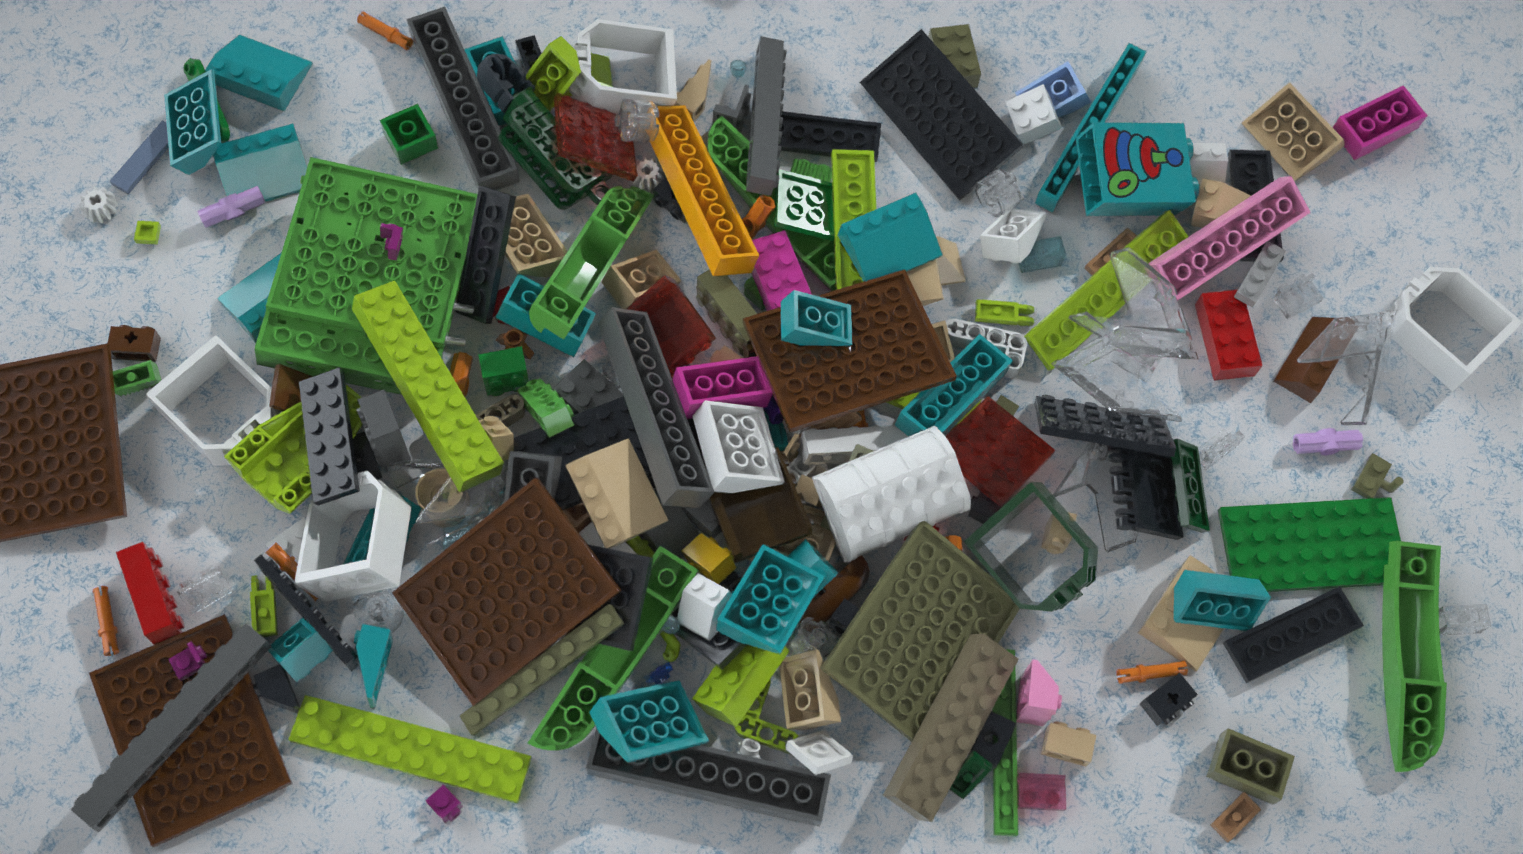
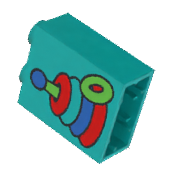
(1136, 169)

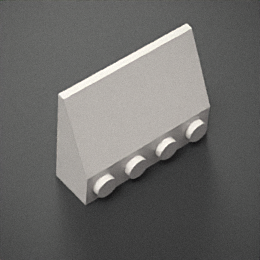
(737, 447)

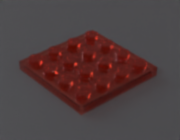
(592, 138)
(997, 451)

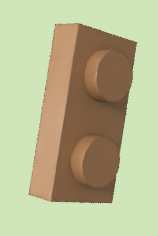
(1235, 817)

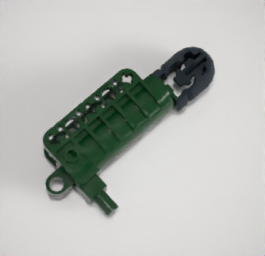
(535, 131)

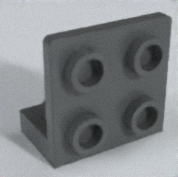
(735, 117)

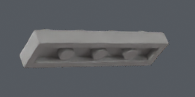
(1259, 274)

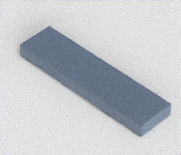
(142, 160)

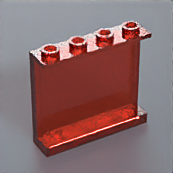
(675, 323)

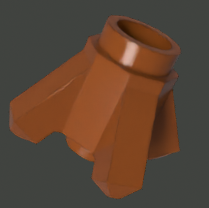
(515, 338)

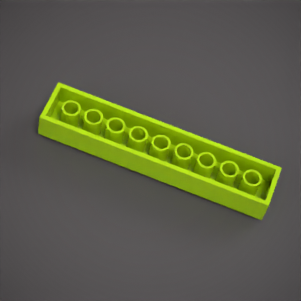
(427, 386)

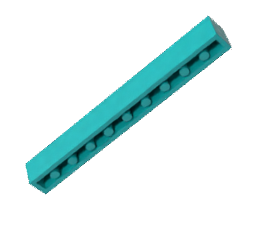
(1099, 111)

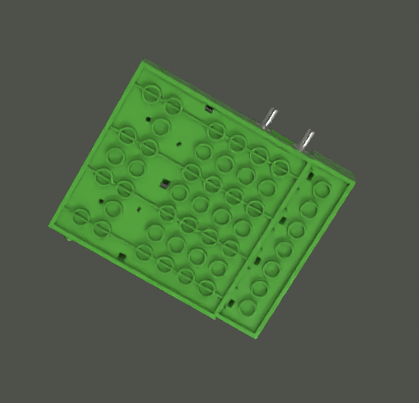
(339, 253)

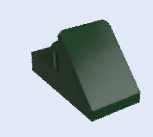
(970, 774)

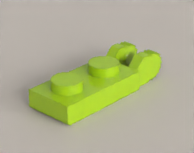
(1003, 312)
(263, 608)

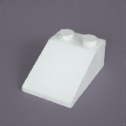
(1012, 235)

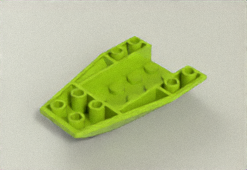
(276, 456)

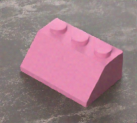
(1037, 696)

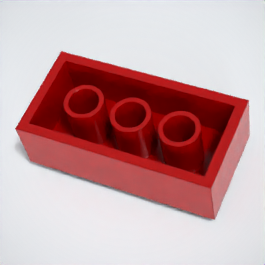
(1228, 335)
(150, 592)

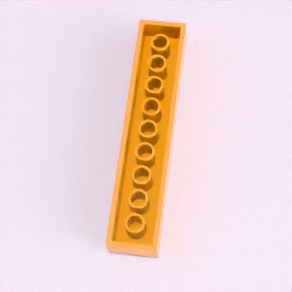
(702, 194)

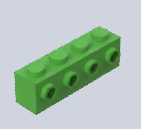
(546, 406)

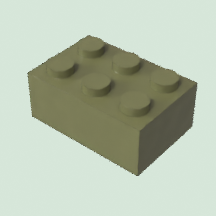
(959, 48)
(1250, 766)

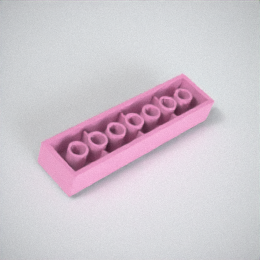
(1232, 236)

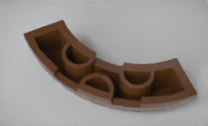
(843, 585)

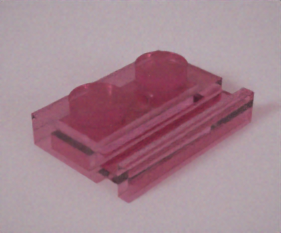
(1041, 791)

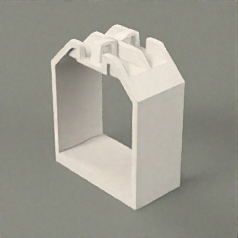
(625, 38)
(1468, 297)
(192, 375)
(385, 552)

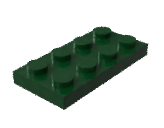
(1189, 487)

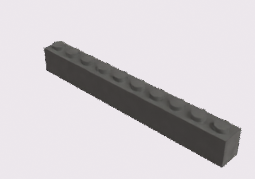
(766, 117)
(170, 728)

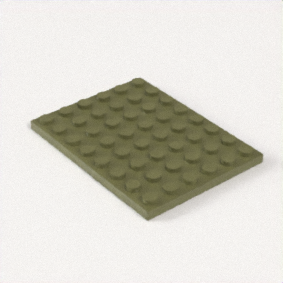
(916, 628)

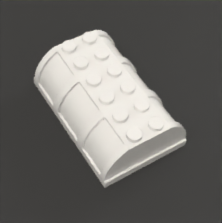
(891, 492)

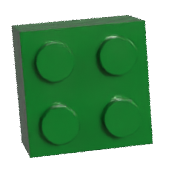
(409, 134)
(503, 371)

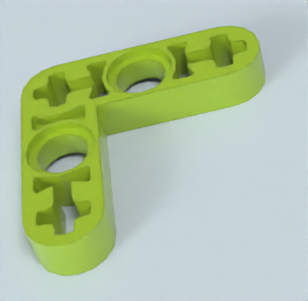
(753, 718)

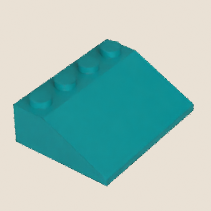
(259, 71)
(192, 123)
(264, 160)
(890, 238)
(248, 298)
(769, 601)
(648, 721)

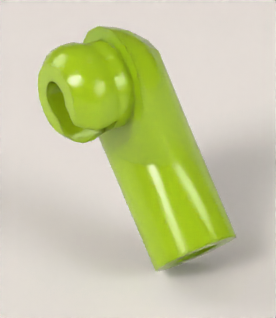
(672, 648)

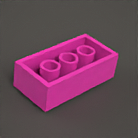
(1379, 122)
(777, 270)
(723, 381)

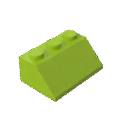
(554, 71)

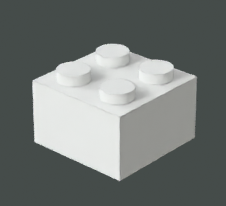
(1033, 114)

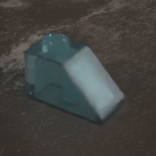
(1044, 255)

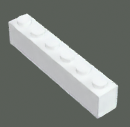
(837, 444)

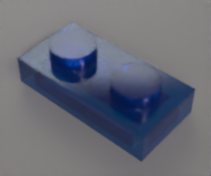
(659, 674)

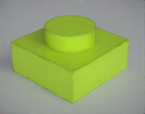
(147, 232)

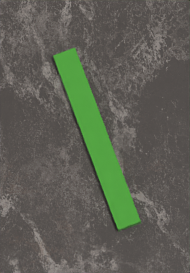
(1005, 776)

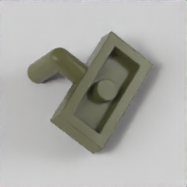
(1373, 477)

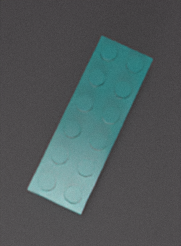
(943, 406)

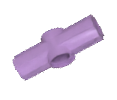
(231, 206)
(1327, 441)

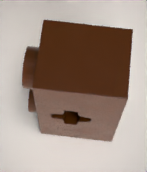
(134, 343)

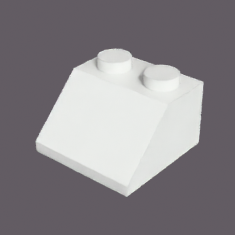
(1209, 162)
(701, 606)

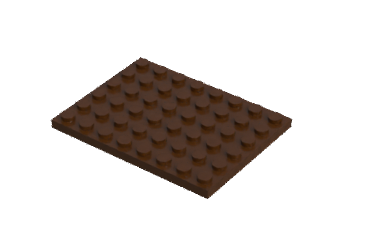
(889, 355)
(59, 443)
(506, 591)
(219, 765)

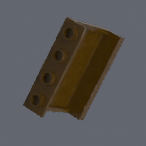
(762, 516)

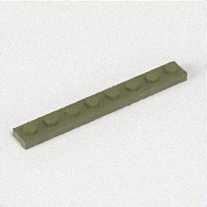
(541, 669)

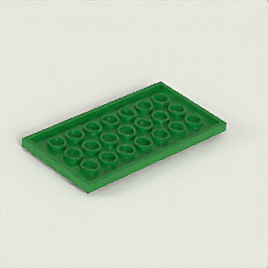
(1310, 543)

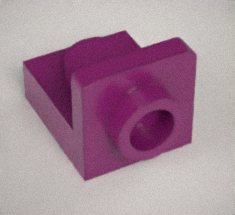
(394, 237)
(188, 661)
(445, 804)

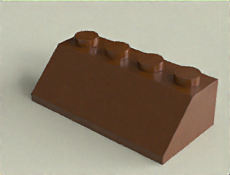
(1306, 378)

